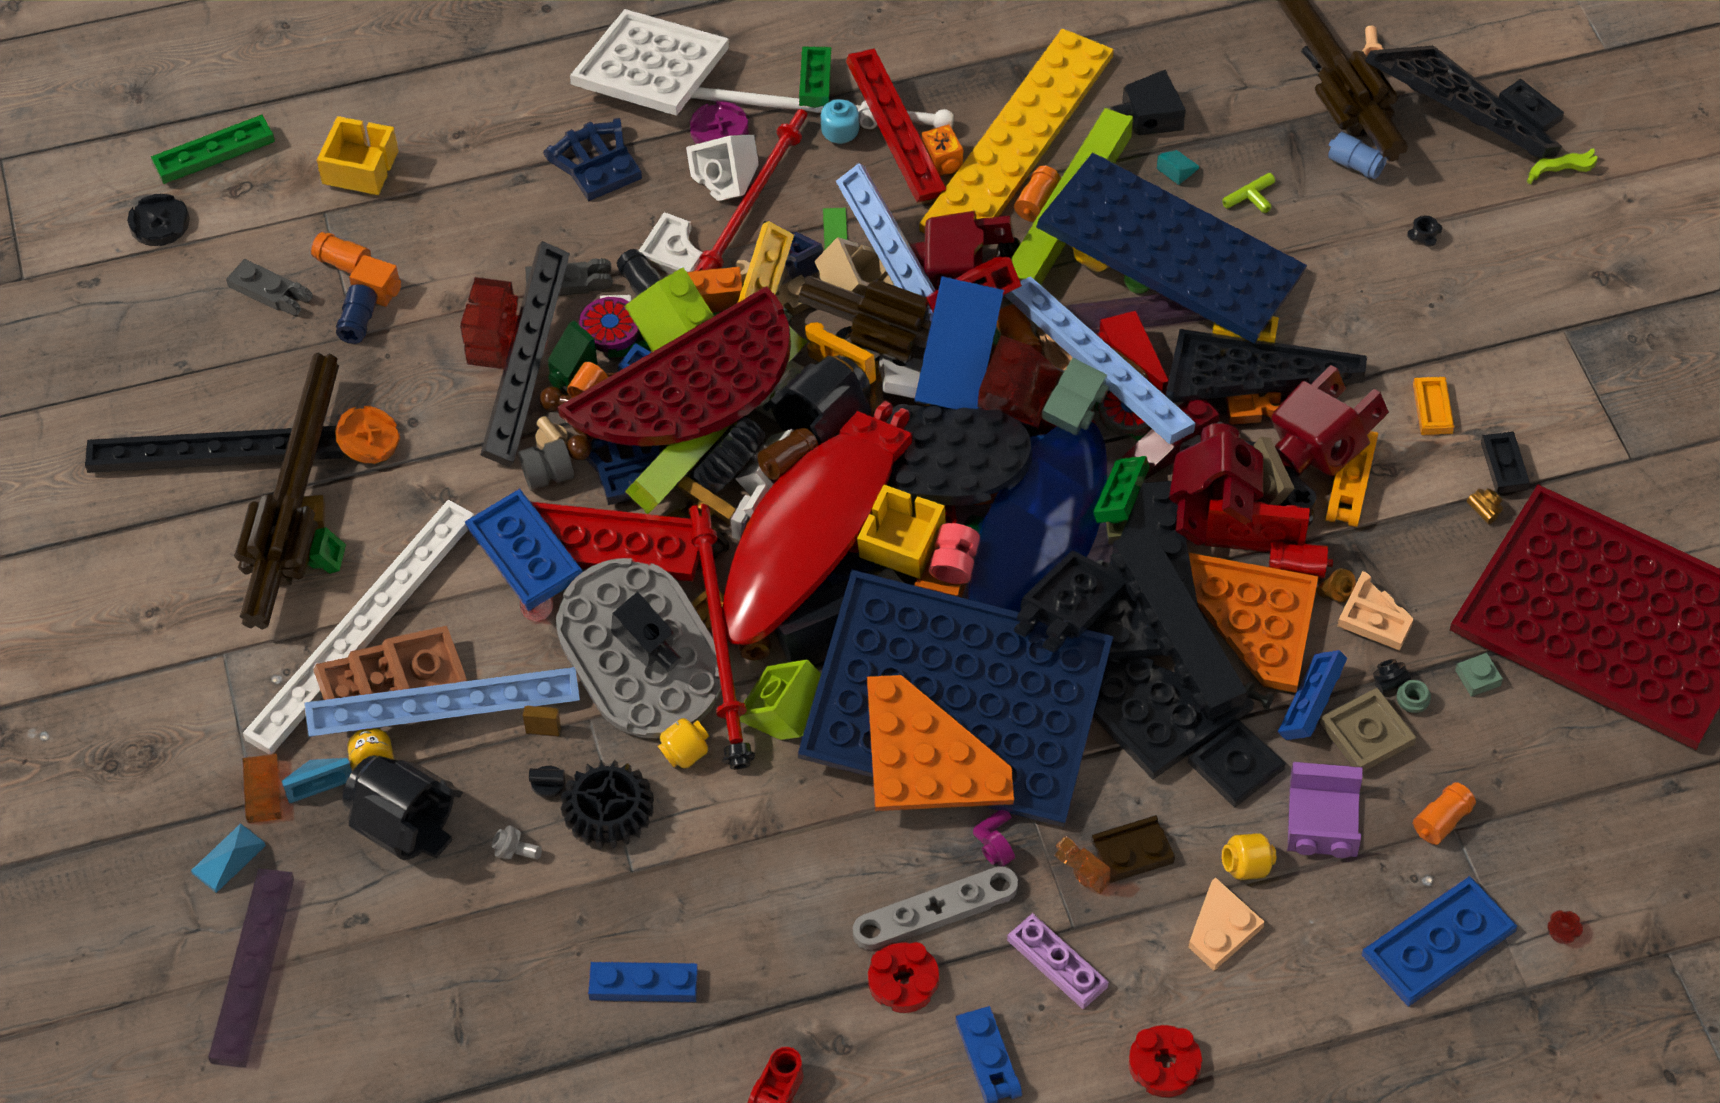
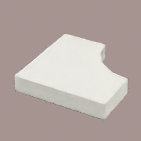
(669, 245)

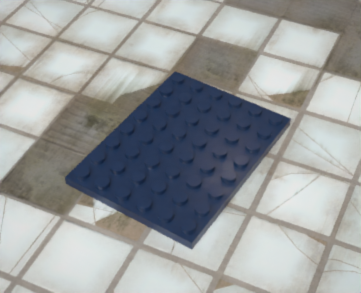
(973, 665)

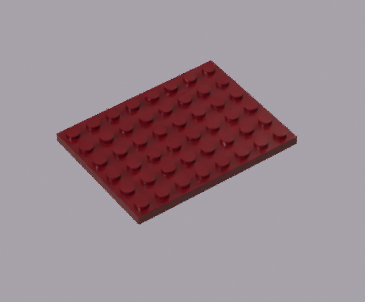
(1603, 615)

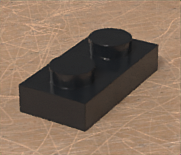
(1532, 105)
(1505, 462)

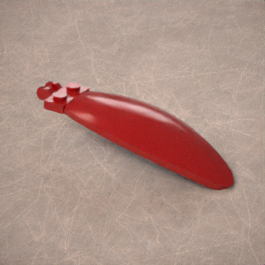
(809, 522)

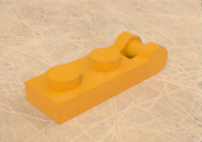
(824, 344)

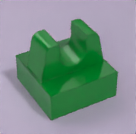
(326, 551)

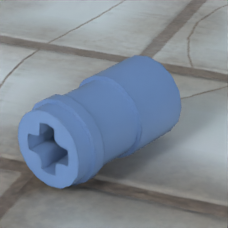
(1356, 155)

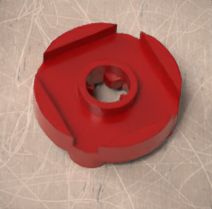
(898, 958)
(1170, 1041)

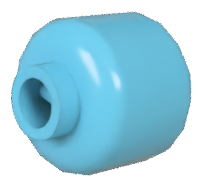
(840, 121)

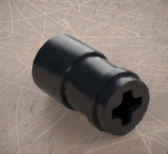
(637, 270)

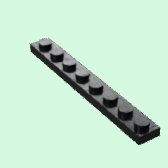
(525, 354)
(199, 450)

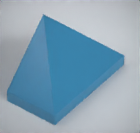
(316, 777)
(228, 858)

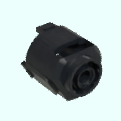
(822, 398)
(399, 806)

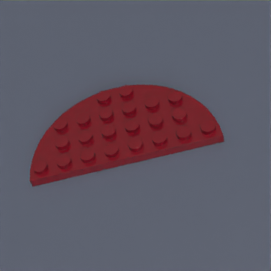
(693, 381)

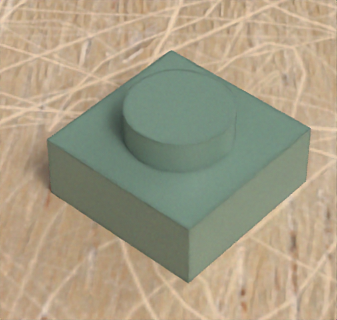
(1479, 674)

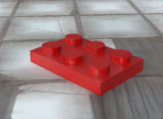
(1268, 525)

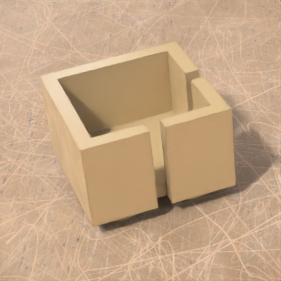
(851, 266)

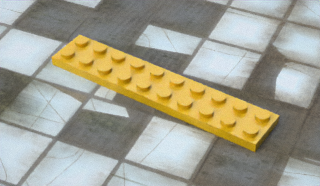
(1024, 128)

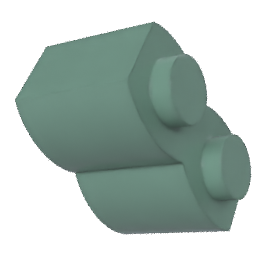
(1075, 396)

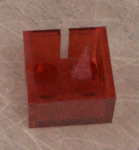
(490, 324)

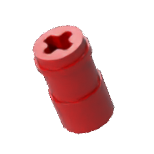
(1300, 558)

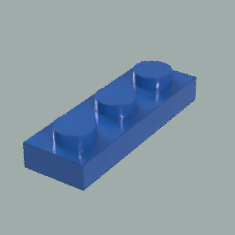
(1312, 695)
(643, 981)

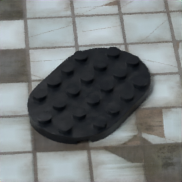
(960, 454)

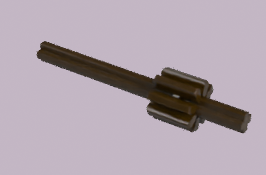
(1350, 88)
(883, 320)
(277, 529)

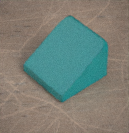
(1176, 166)

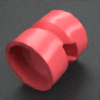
(954, 553)

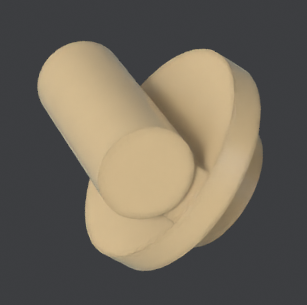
(549, 432)

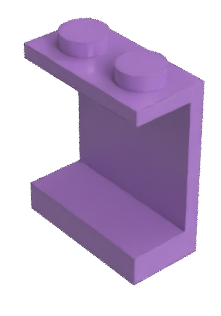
(1324, 809)

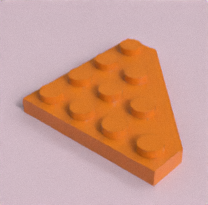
(1259, 614)
(926, 755)

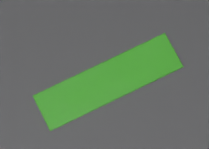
(834, 224)

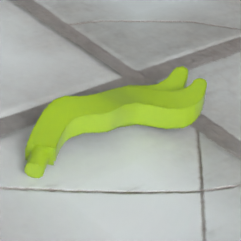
(1578, 162)

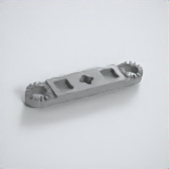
(913, 916)

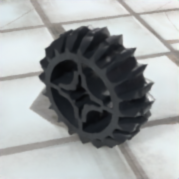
(728, 455)
(592, 794)

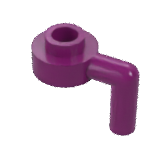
(996, 847)

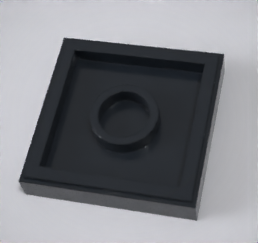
(1236, 763)

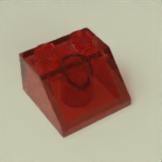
(1018, 381)

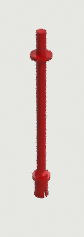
(789, 135)
(703, 538)

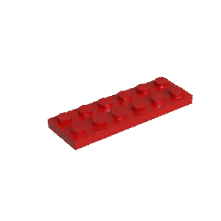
(607, 535)

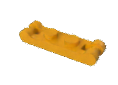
(1351, 486)

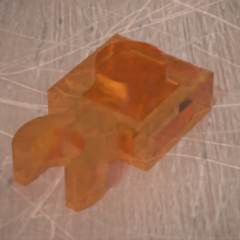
(1087, 867)

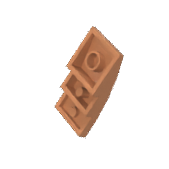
(397, 664)

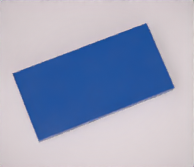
(958, 344)
(524, 549)
(1439, 941)

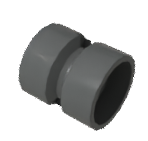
(546, 464)

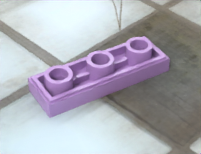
(1070, 974)

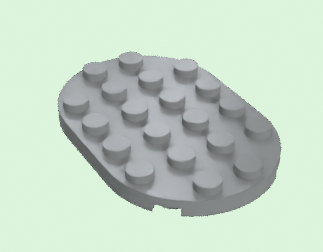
(622, 688)

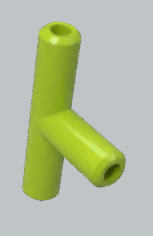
(1251, 192)

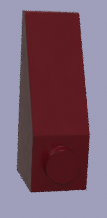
(1161, 453)

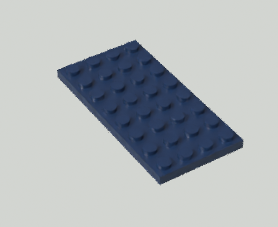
(1172, 247)

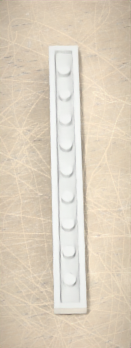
(360, 624)

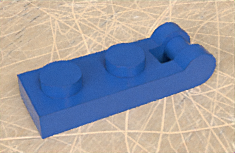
(988, 1055)

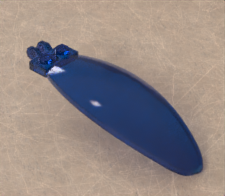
(1040, 517)

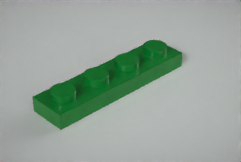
(212, 149)

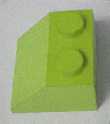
(668, 309)
(782, 699)

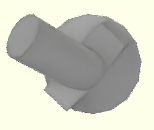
(507, 843)

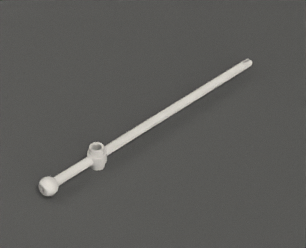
(867, 121)

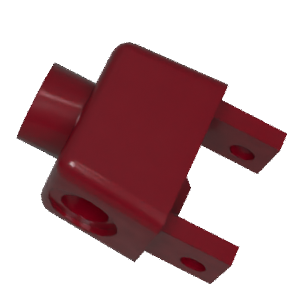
(956, 243)
(1322, 429)
(1215, 469)

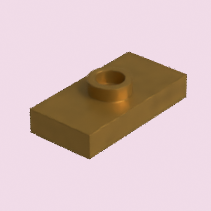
(703, 496)

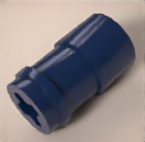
(356, 313)

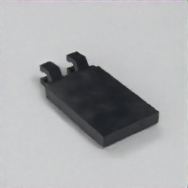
(1069, 599)

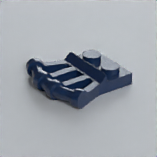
(600, 174)
(619, 473)

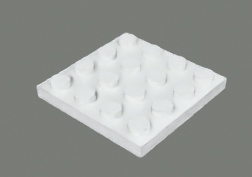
(650, 62)

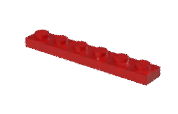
(895, 125)

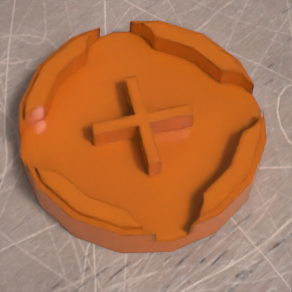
(367, 434)

